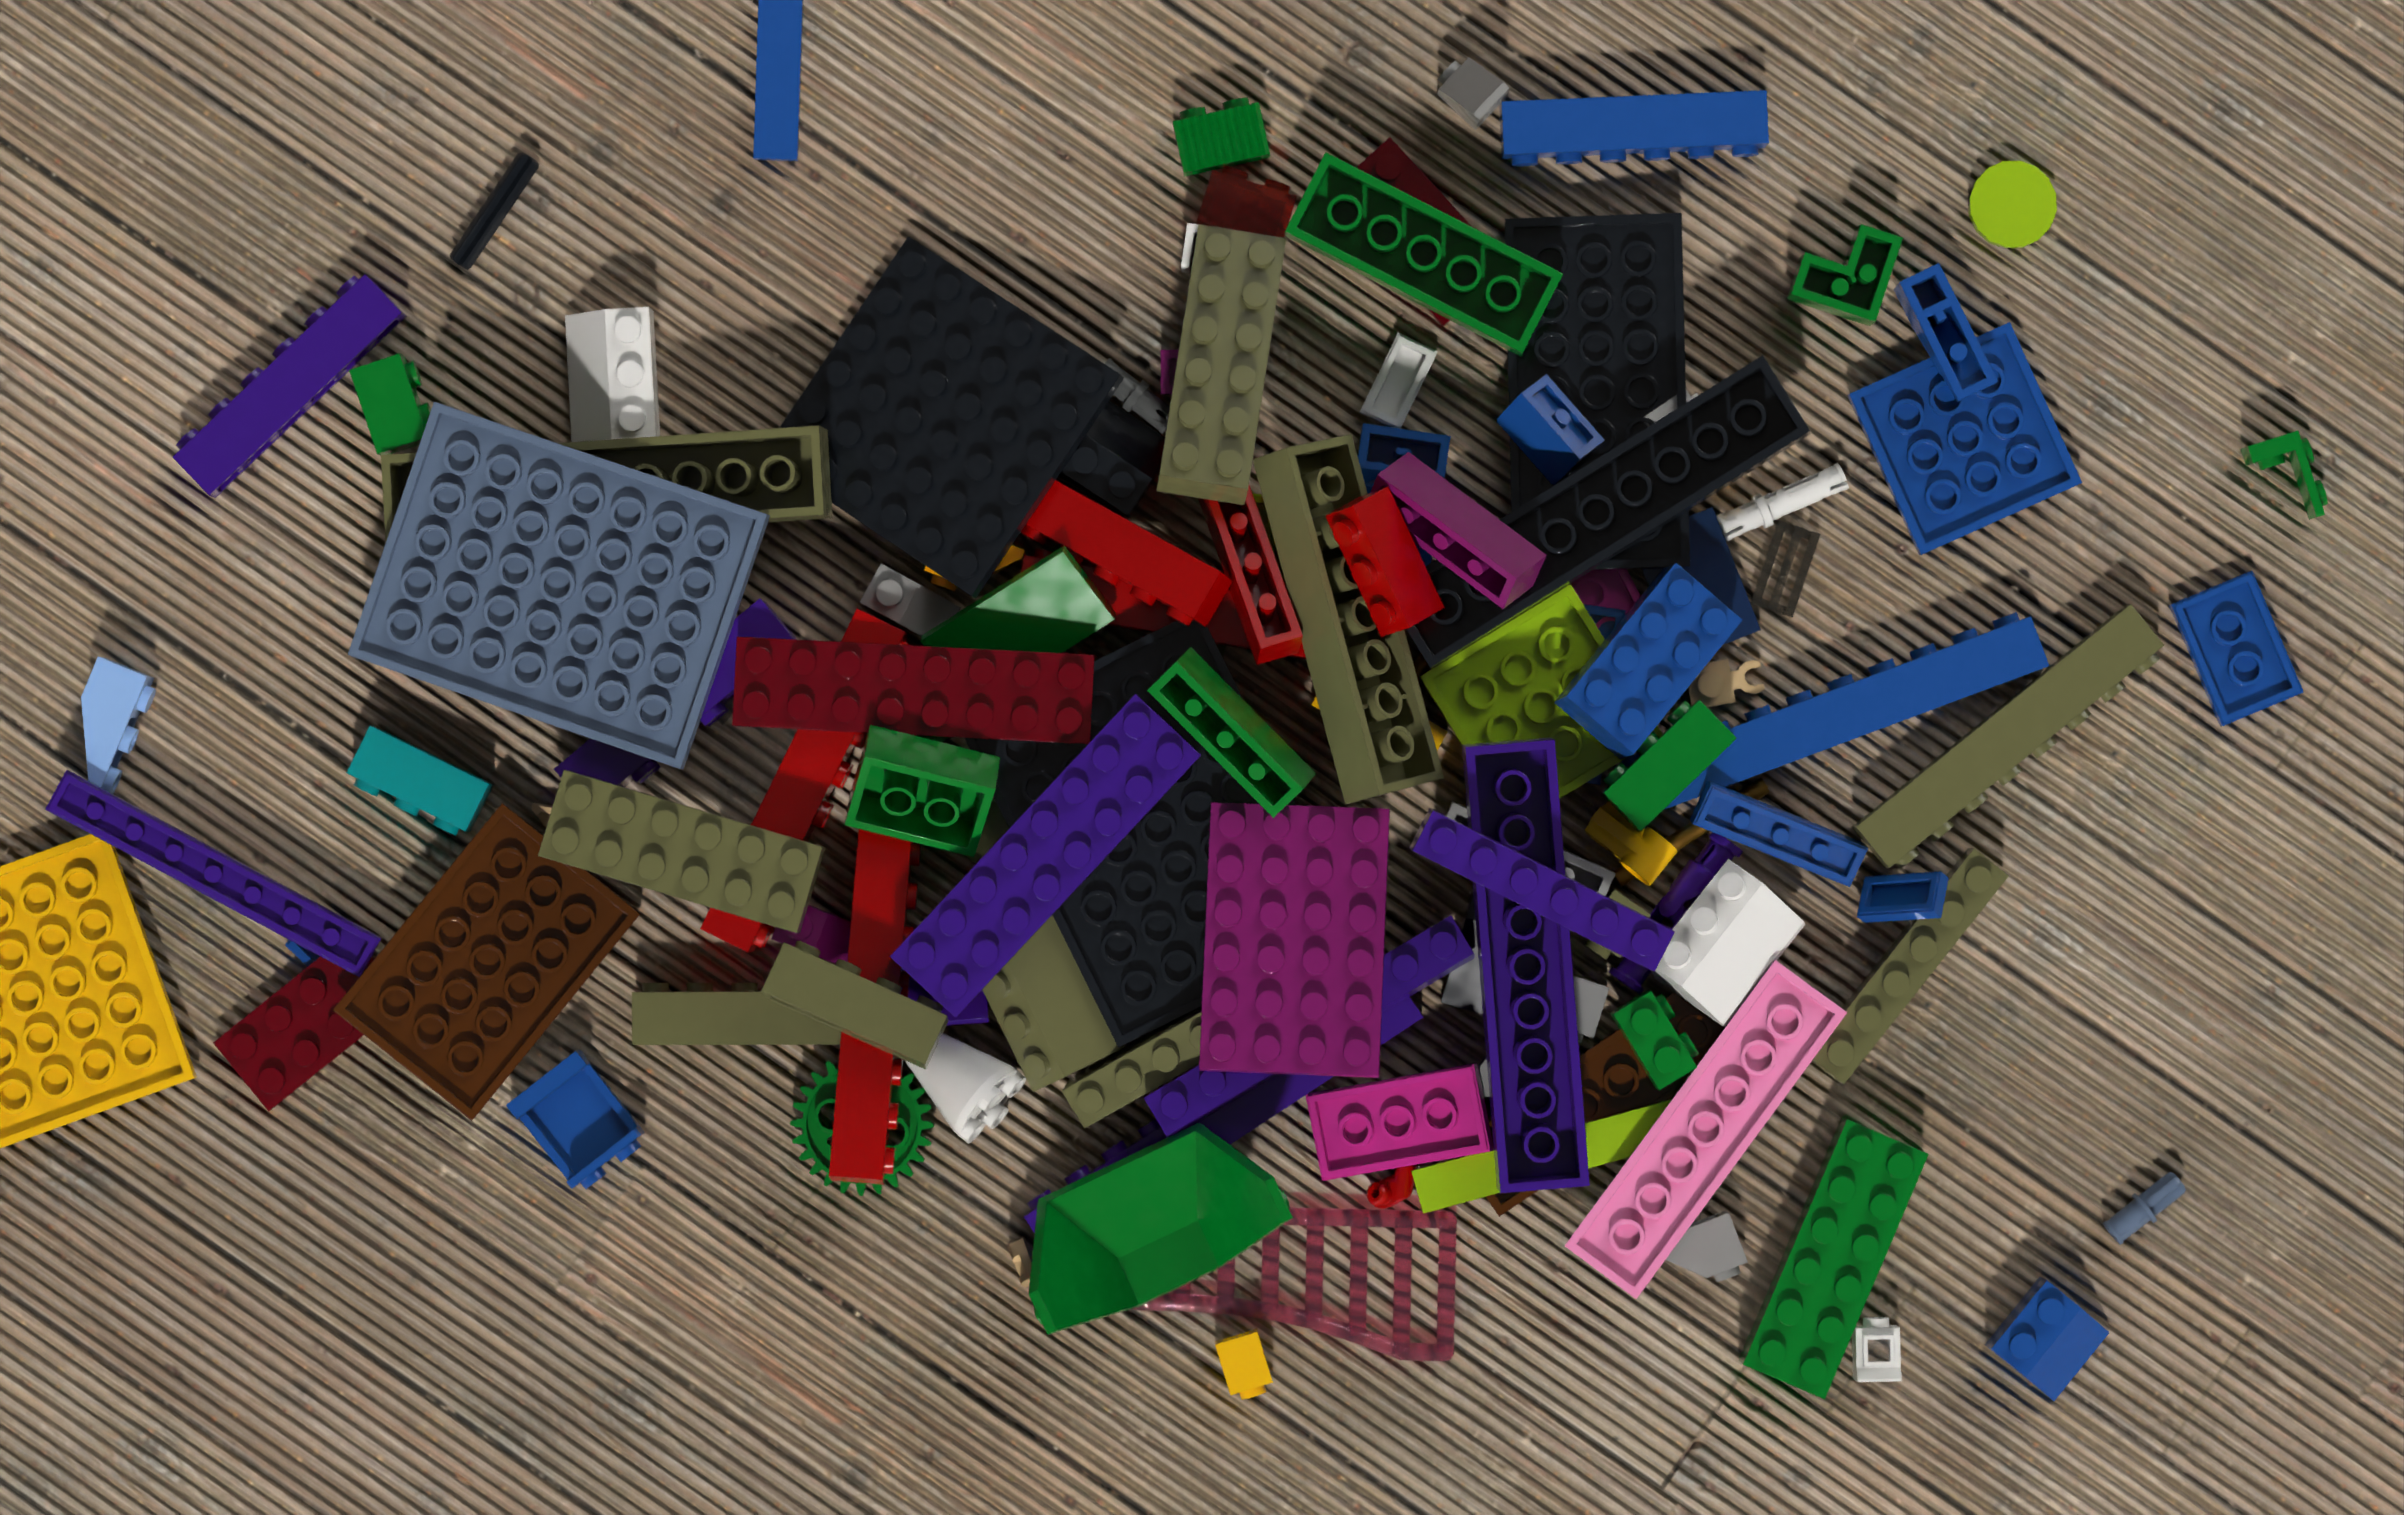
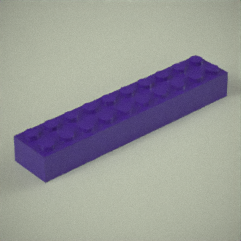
(1526, 977)

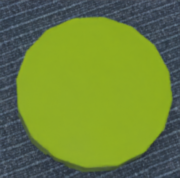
(2012, 204)

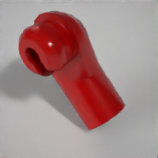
(1392, 1189)

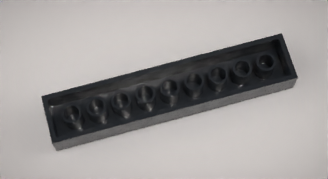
(1624, 499)

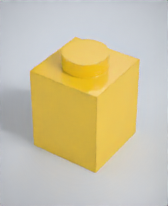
(1244, 1364)

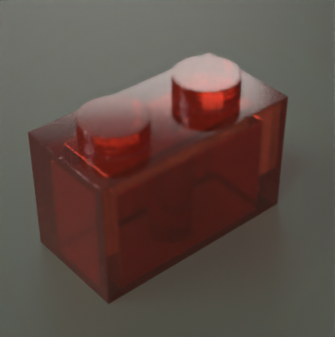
(1245, 205)

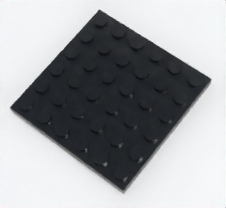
(949, 415)

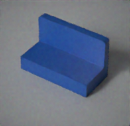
(1549, 429)

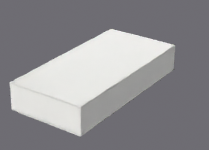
(1398, 381)

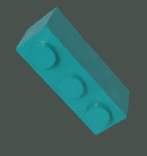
(419, 780)

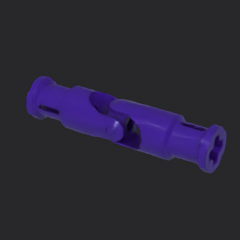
(1679, 898)

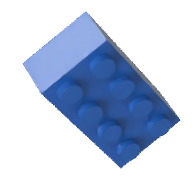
(1648, 661)

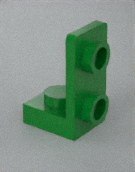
(2270, 453)

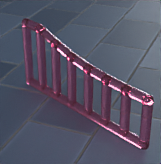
(1312, 1318)

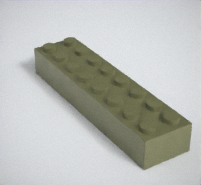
(1359, 678)

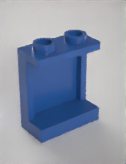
(577, 1120)

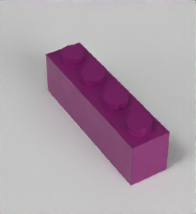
(1461, 532)

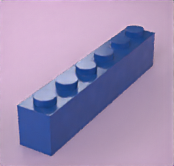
(1634, 126)

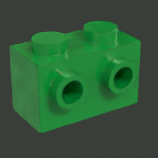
(391, 403)
(1654, 1040)

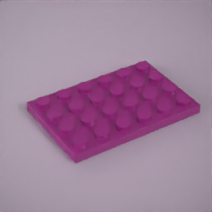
(1294, 940)

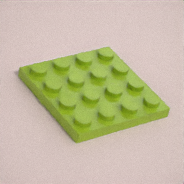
(1513, 676)

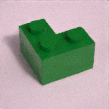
(1851, 288)

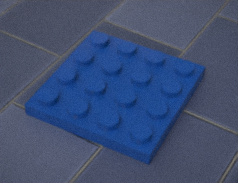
(1965, 459)

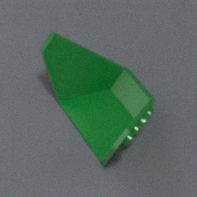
(1148, 1227)

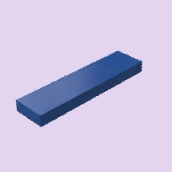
(778, 80)
(1778, 833)

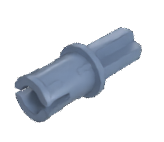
(2145, 1207)

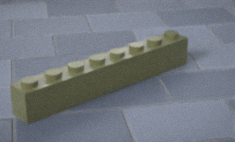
(2008, 736)

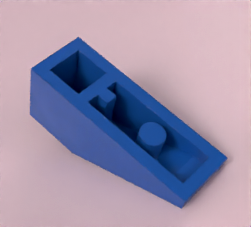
(1945, 332)

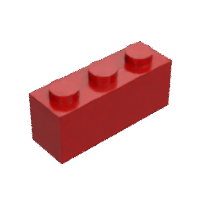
(1384, 561)

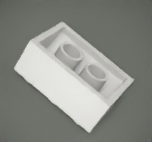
(612, 374)
(1727, 943)

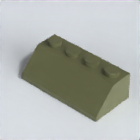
(1048, 1010)

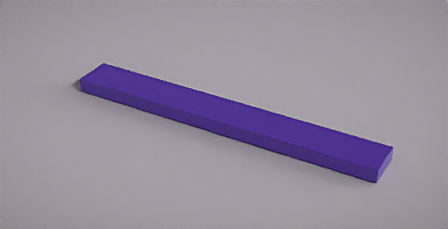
(213, 873)

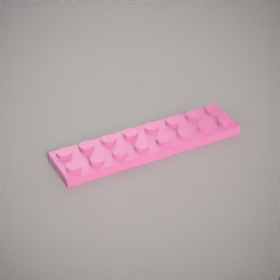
(1705, 1129)

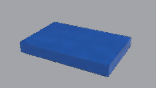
(2236, 648)

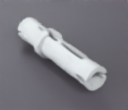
(1774, 505)

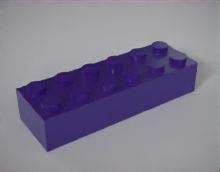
(621, 766)

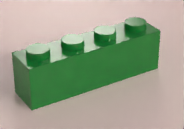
(1232, 732)

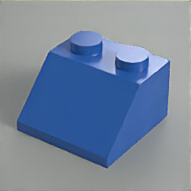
(2047, 1338)

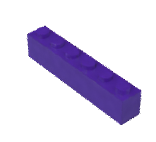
(289, 385)
(1542, 889)

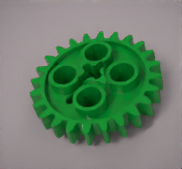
(817, 1133)

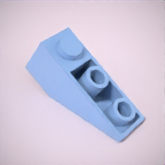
(109, 714)

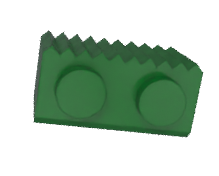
(1220, 137)

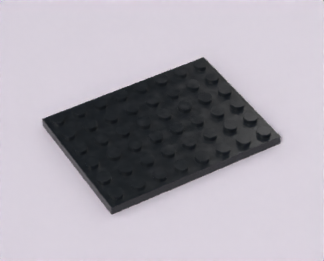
(1143, 909)

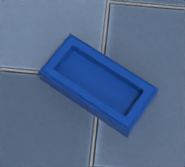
(1902, 897)

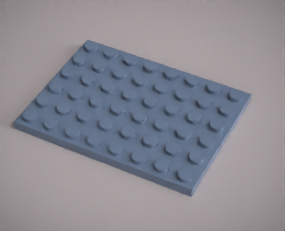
(558, 585)

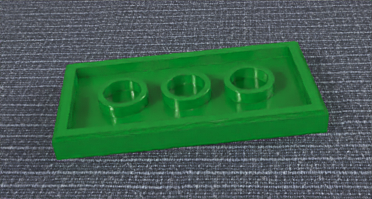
(1033, 612)

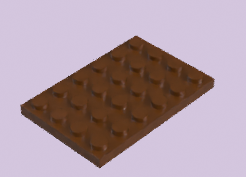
(485, 963)

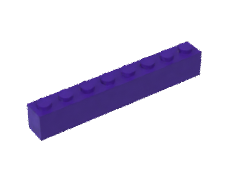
(1405, 973)

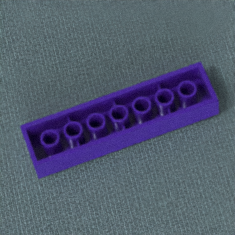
(1045, 855)

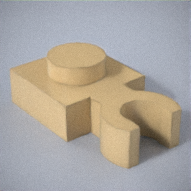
(1717, 684)

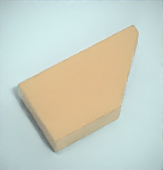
(1022, 1259)

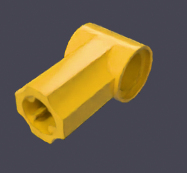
(1640, 853)

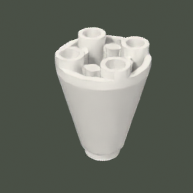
(968, 1086)

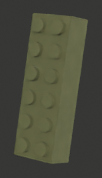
(1221, 365)
(681, 851)

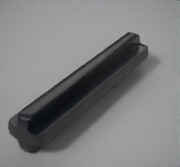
(494, 210)

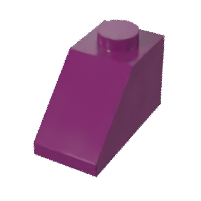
(821, 930)

